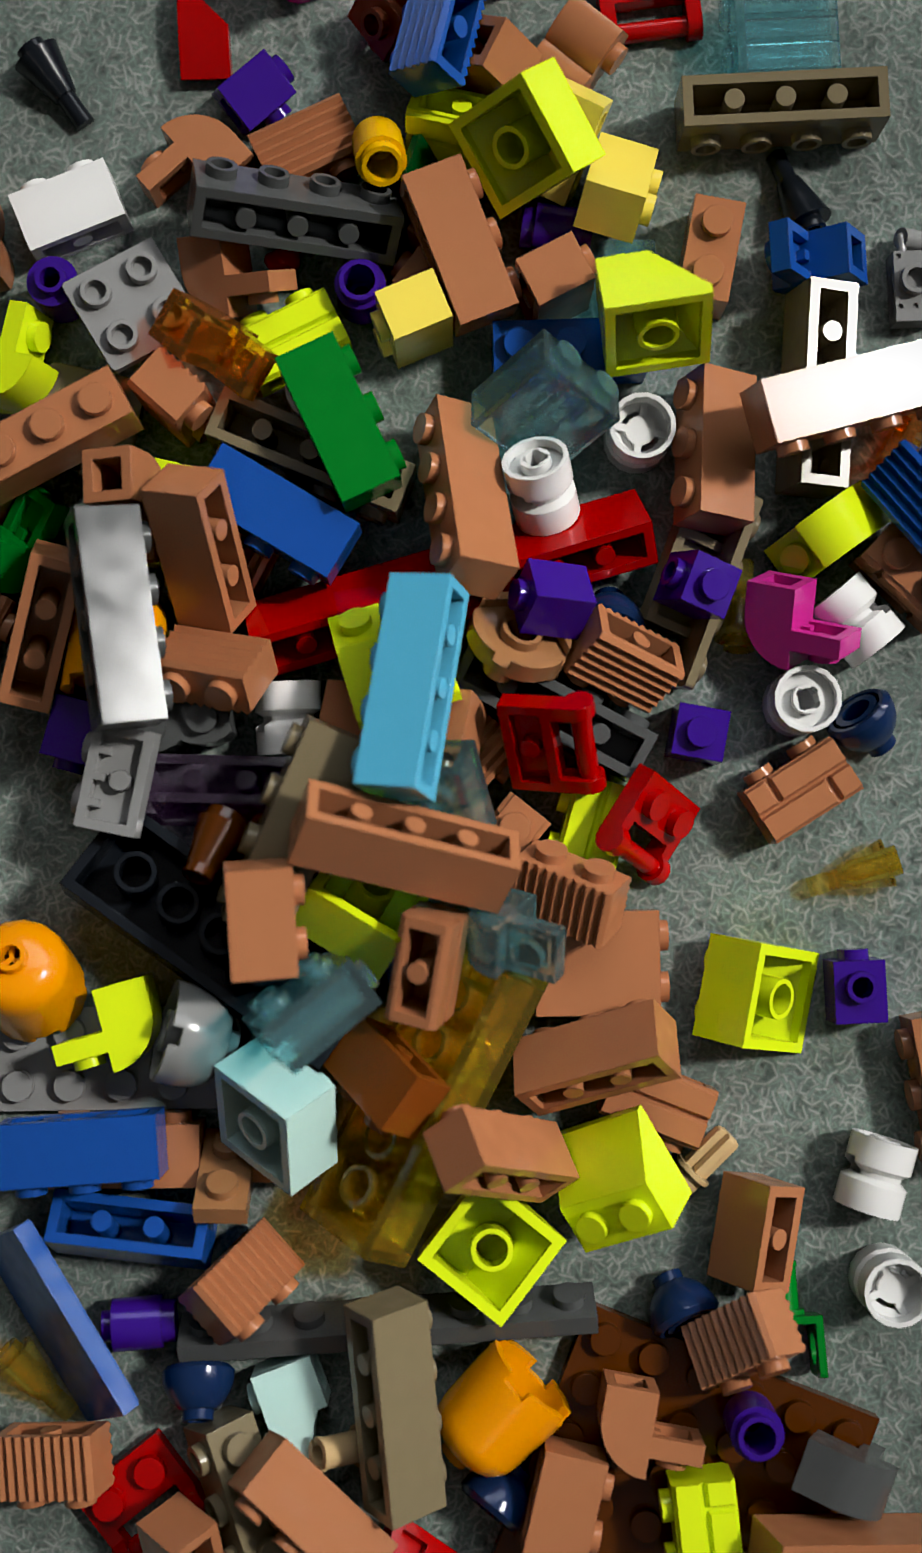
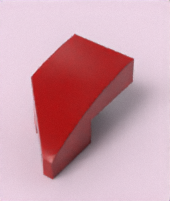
(203, 42)

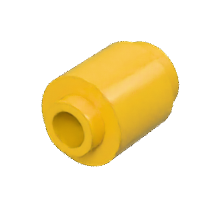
(379, 151)

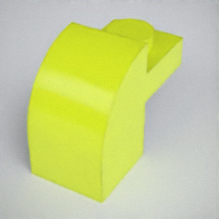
(23, 348)
(828, 533)
(129, 1025)

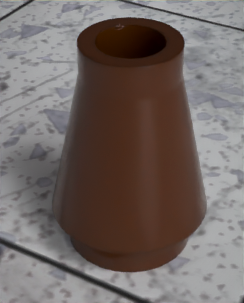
(213, 842)

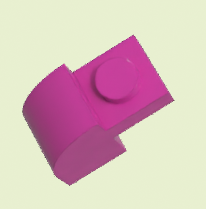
(783, 626)

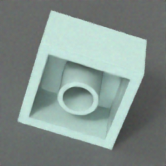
(276, 1118)

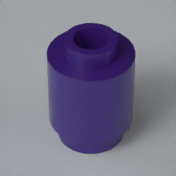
(548, 223)
(356, 278)
(45, 287)
(140, 1323)
(753, 1426)

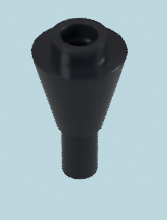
(46, 69)
(795, 196)

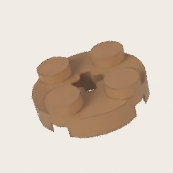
(509, 657)

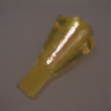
(733, 631)
(869, 868)
(27, 1372)

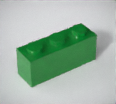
(341, 420)

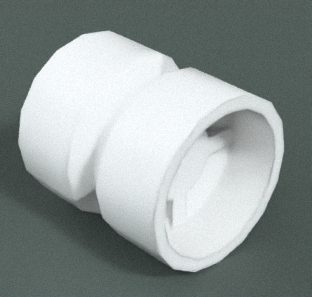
(642, 433)
(541, 485)
(855, 606)
(802, 701)
(280, 707)
(875, 1174)
(887, 1284)

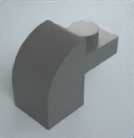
(845, 1476)

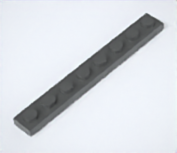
(321, 1326)

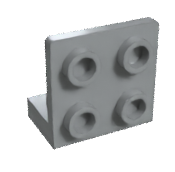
(122, 302)
(115, 781)

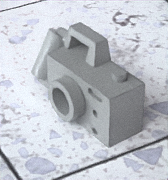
(905, 280)

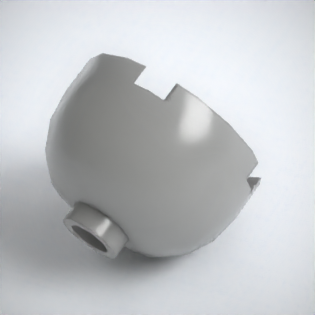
(192, 1037)

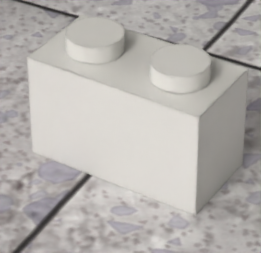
(71, 210)

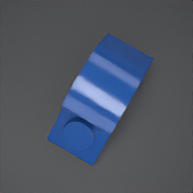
(825, 252)

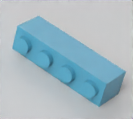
(410, 686)

